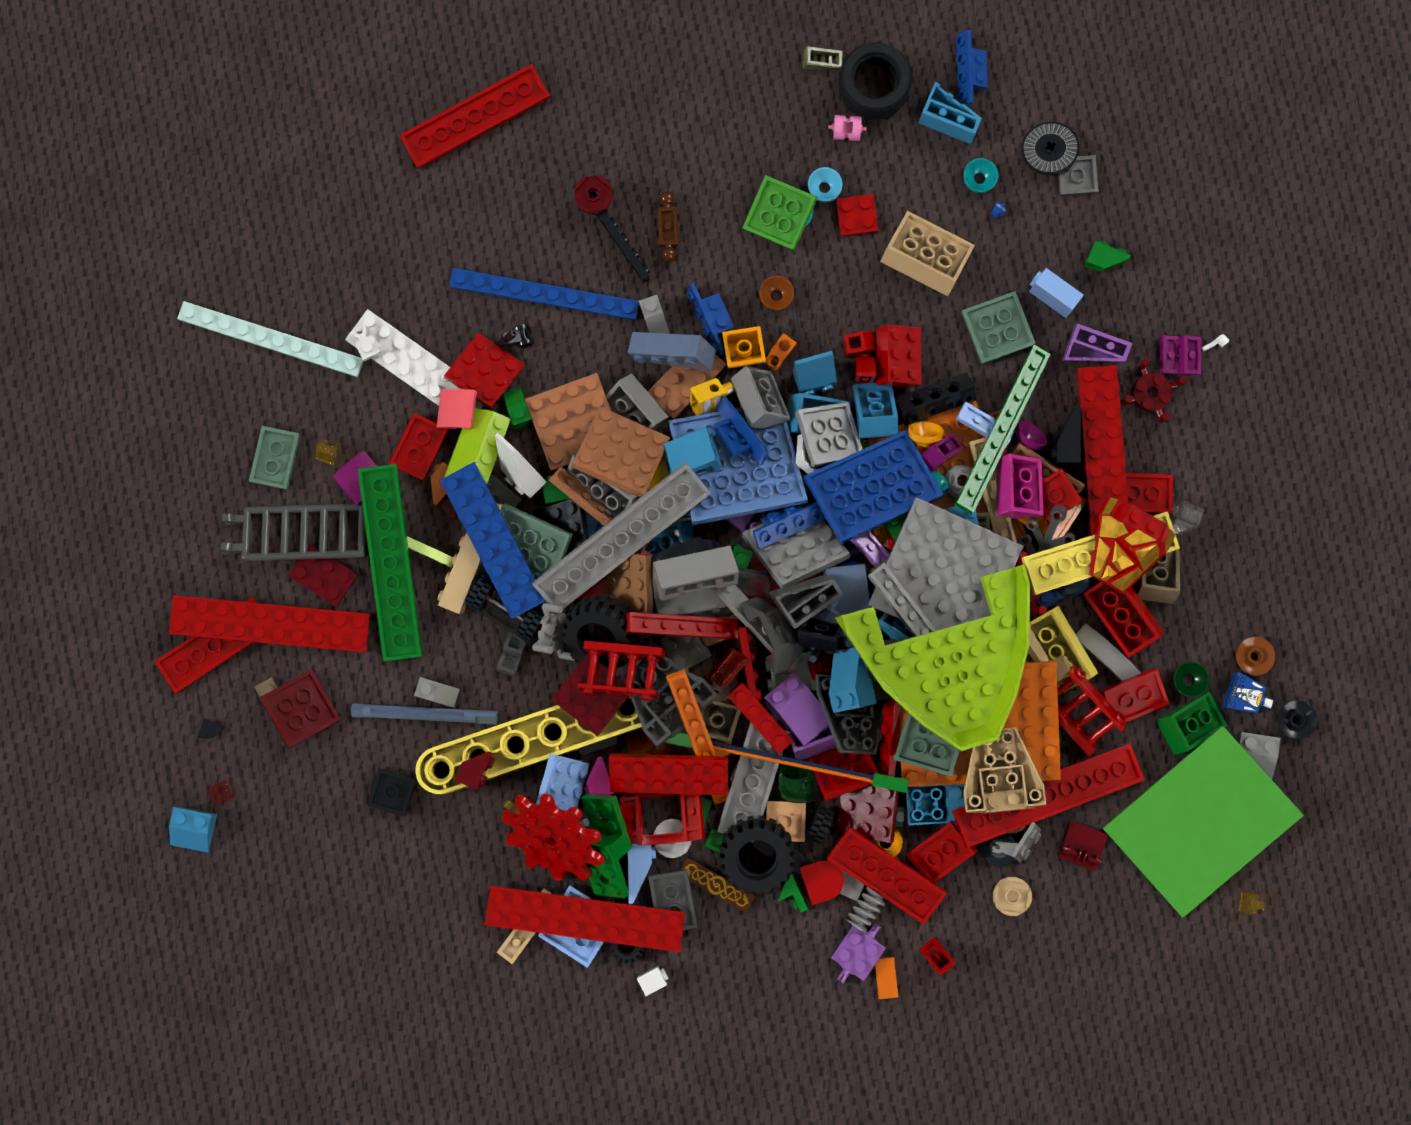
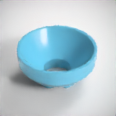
(825, 175)

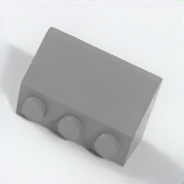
(759, 397)
(635, 403)

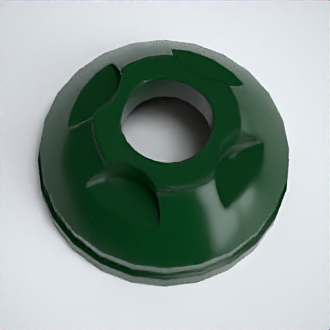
(1200, 675)

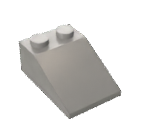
(1262, 749)

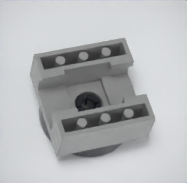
(687, 573)

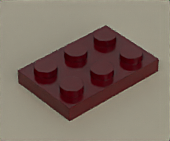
(324, 577)

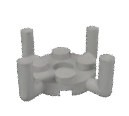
(551, 632)

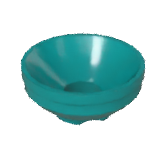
(983, 167)

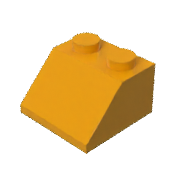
(744, 347)

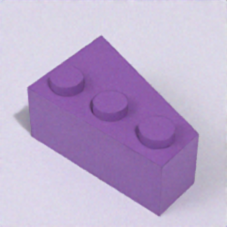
(1095, 346)

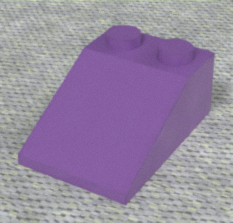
(797, 709)

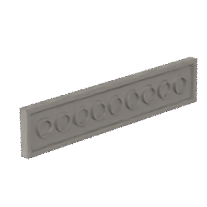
(622, 537)

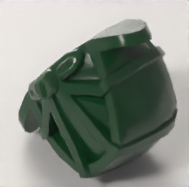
(796, 784)

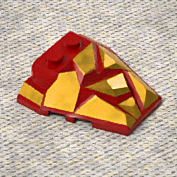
(1127, 544)

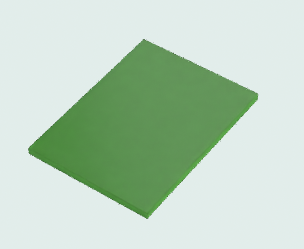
(1202, 821)

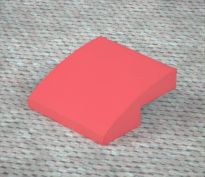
(456, 408)

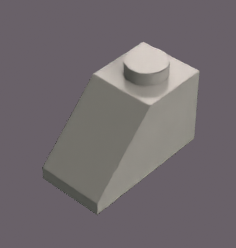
(653, 315)
(437, 692)

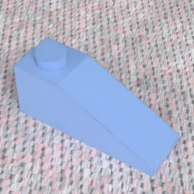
(639, 863)

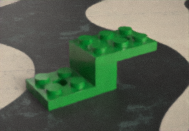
(612, 846)

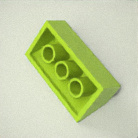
(479, 443)

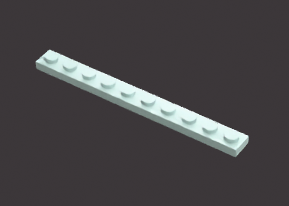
(270, 339)

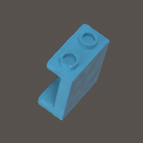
(694, 448)

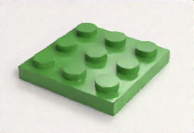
(780, 212)

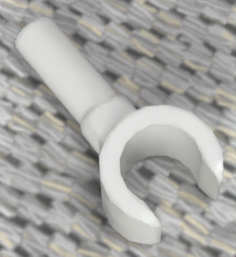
(1221, 340)

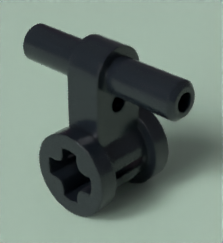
(518, 335)

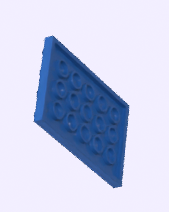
(872, 486)

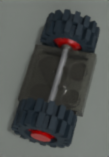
(525, 626)

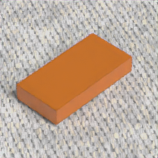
(886, 978)

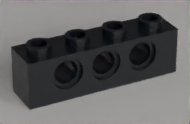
(935, 398)

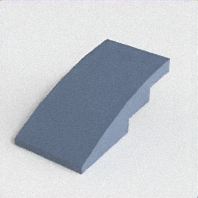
(854, 586)

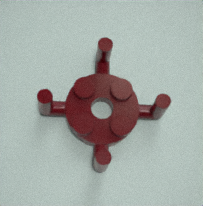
(1156, 381)

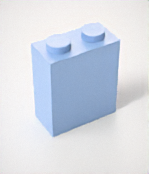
(1055, 292)

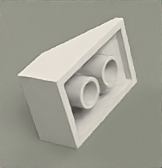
(517, 469)

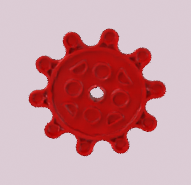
(571, 841)

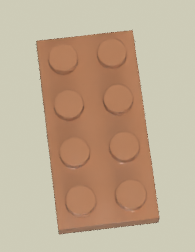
(673, 388)

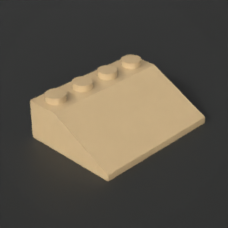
(927, 253)

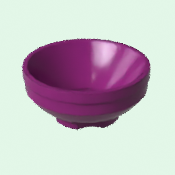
(1030, 435)

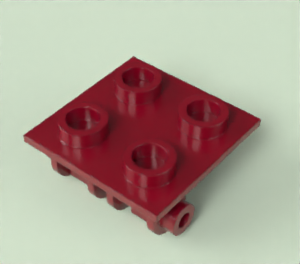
(1083, 846)

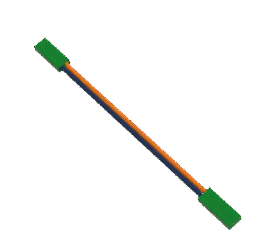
(879, 780)

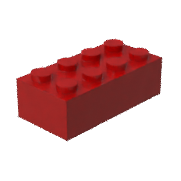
(1124, 617)

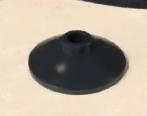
(1306, 715)

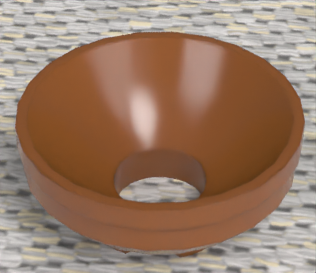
(776, 283)

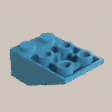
(933, 803)

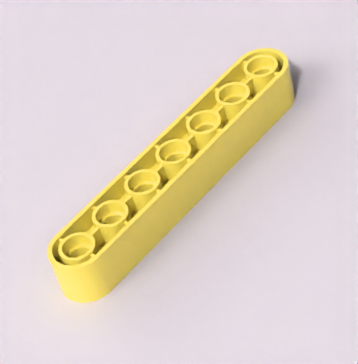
(496, 739)

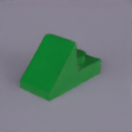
(790, 888)

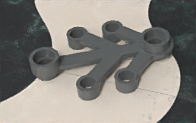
(1046, 542)

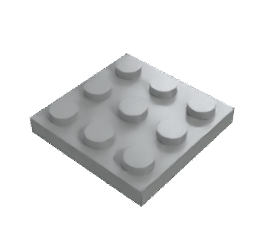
(828, 433)

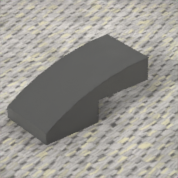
(511, 655)

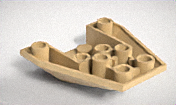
(1002, 777)

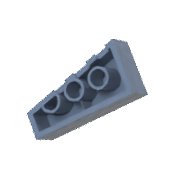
(672, 350)

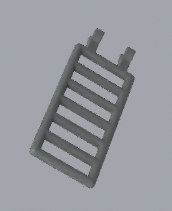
(245, 520)

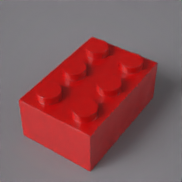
(898, 356)

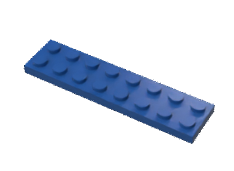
(492, 539)

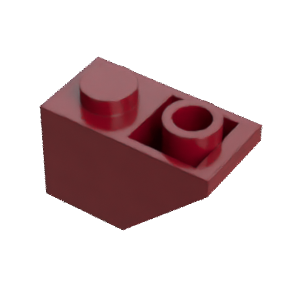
(473, 770)

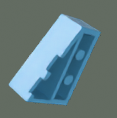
(949, 116)

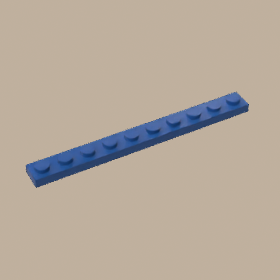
(544, 294)

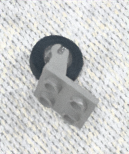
(1004, 849)

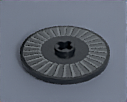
(1047, 161)

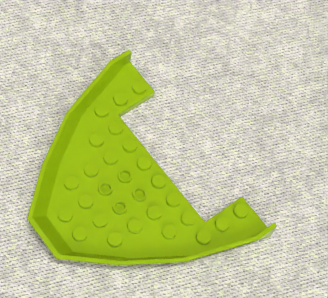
(957, 677)

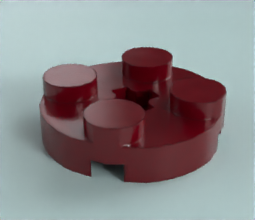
(595, 205)

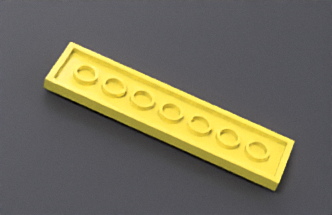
(1069, 562)

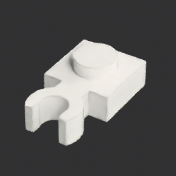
(367, 345)

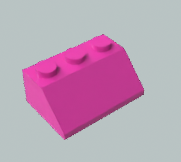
(1019, 487)

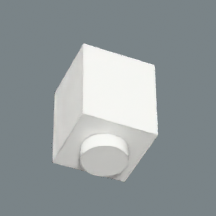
(653, 980)

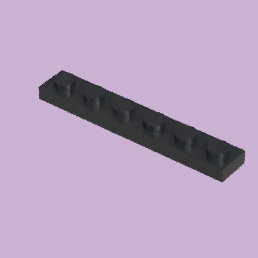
(621, 241)

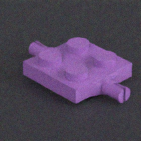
(858, 953)

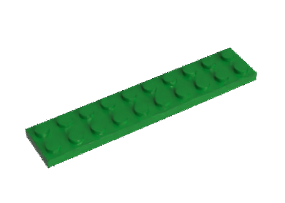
(390, 562)

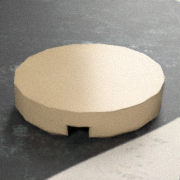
(1006, 894)

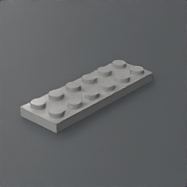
(750, 783)

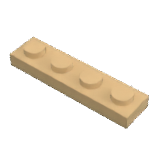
(516, 942)

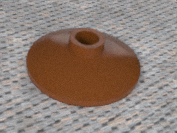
(1264, 652)

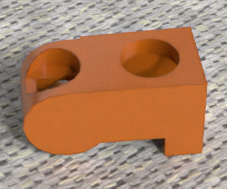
(780, 352)

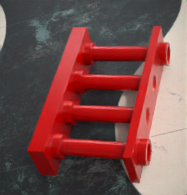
(614, 651)
(1075, 727)

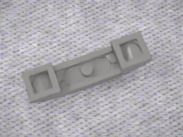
(1106, 653)

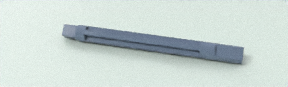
(421, 713)

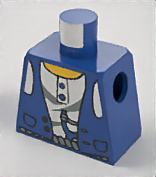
(1246, 695)

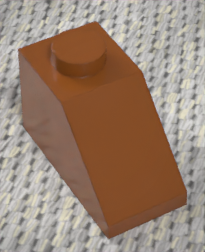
(438, 492)

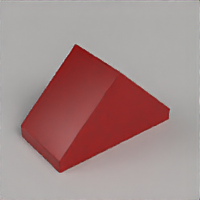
(937, 956)

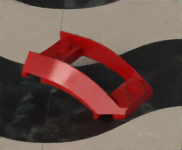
(691, 819)

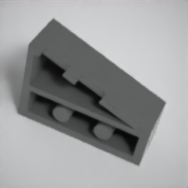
(806, 598)

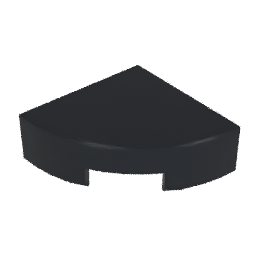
(209, 729)

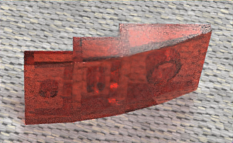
(726, 668)

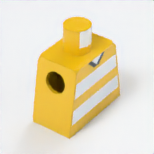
(707, 396)

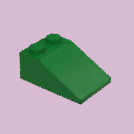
(1191, 723)

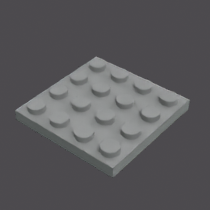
(800, 553)

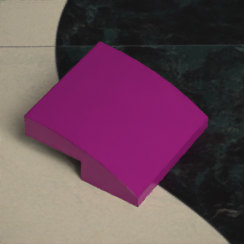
(1180, 355)
(348, 477)

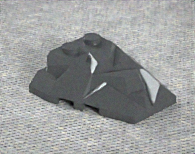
(661, 716)

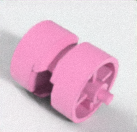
(847, 127)

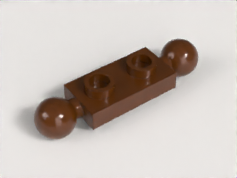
(667, 226)

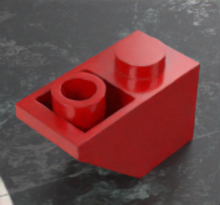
(859, 343)

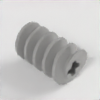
(866, 910)

